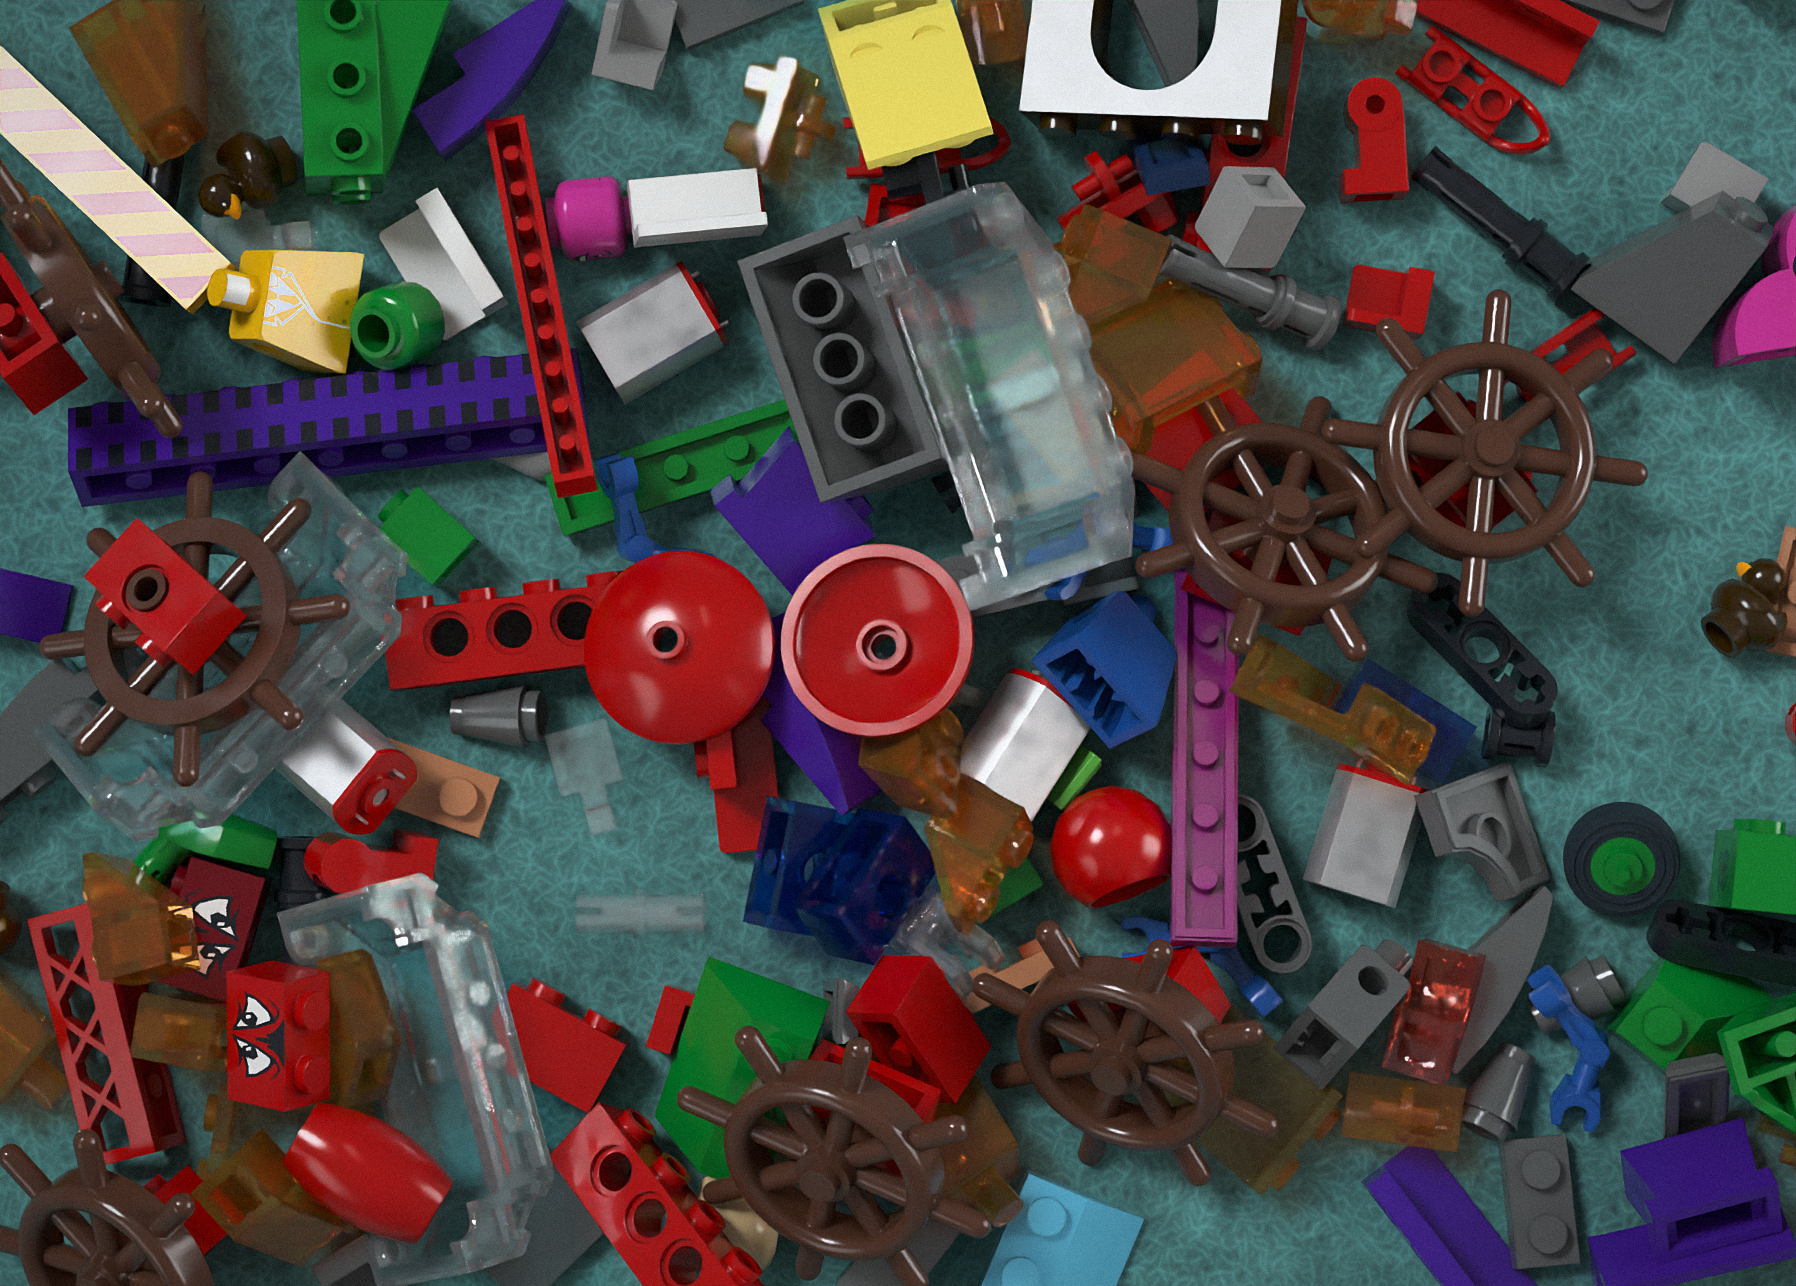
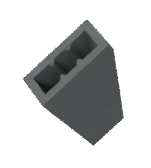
(1677, 272)

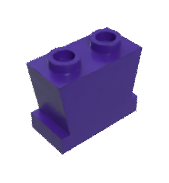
(783, 517)
(1701, 1191)

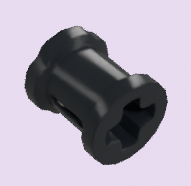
(1513, 741)

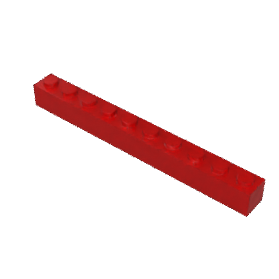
(541, 307)

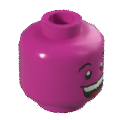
(589, 219)

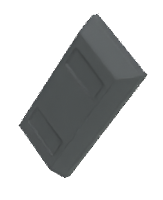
(837, 1025)
(1695, 1094)

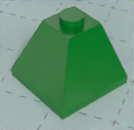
(1680, 1011)

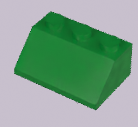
(712, 1062)

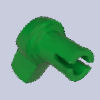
(233, 841)

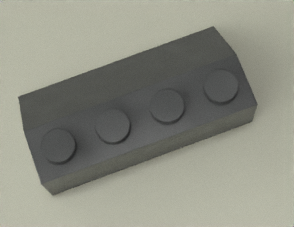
(842, 366)

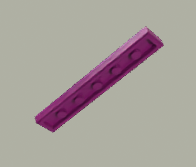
(1203, 775)

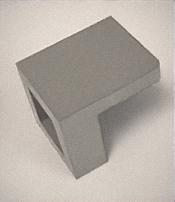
(634, 41)
(1710, 173)
(1249, 217)

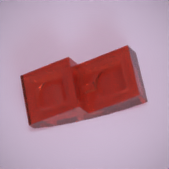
(1435, 1011)

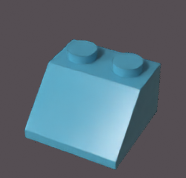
(1061, 1239)

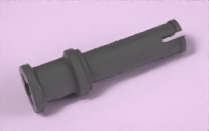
(1271, 300)

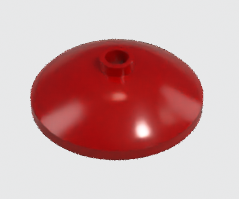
(843, 617)
(719, 657)

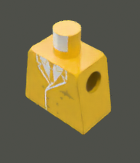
(292, 305)

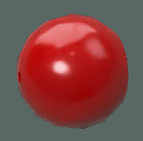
(1111, 846)

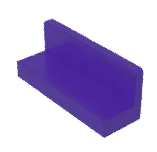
(1442, 1221)
(1627, 1260)

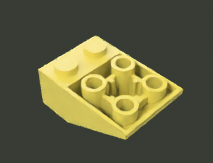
(904, 77)

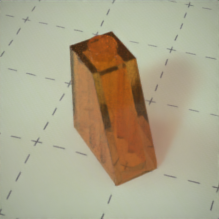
(152, 70)

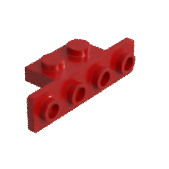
(741, 777)

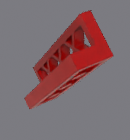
(1518, 31)
(142, 1085)

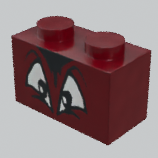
(226, 918)

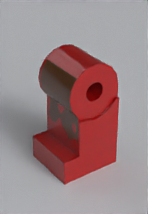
(1378, 130)
(350, 864)

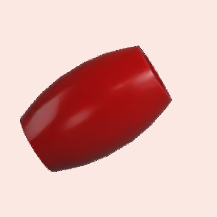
(367, 1173)

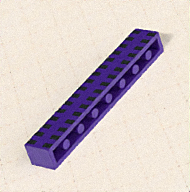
(338, 422)

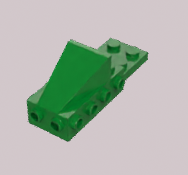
(359, 87)

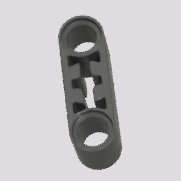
(1277, 893)

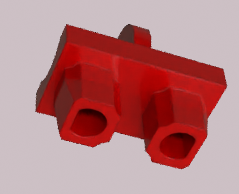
(1121, 197)

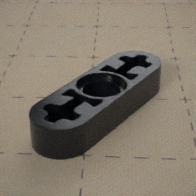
(1527, 669)
(1682, 936)

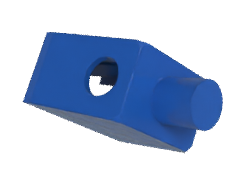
(1112, 666)

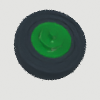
(1621, 859)

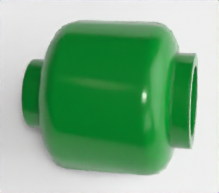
(397, 325)

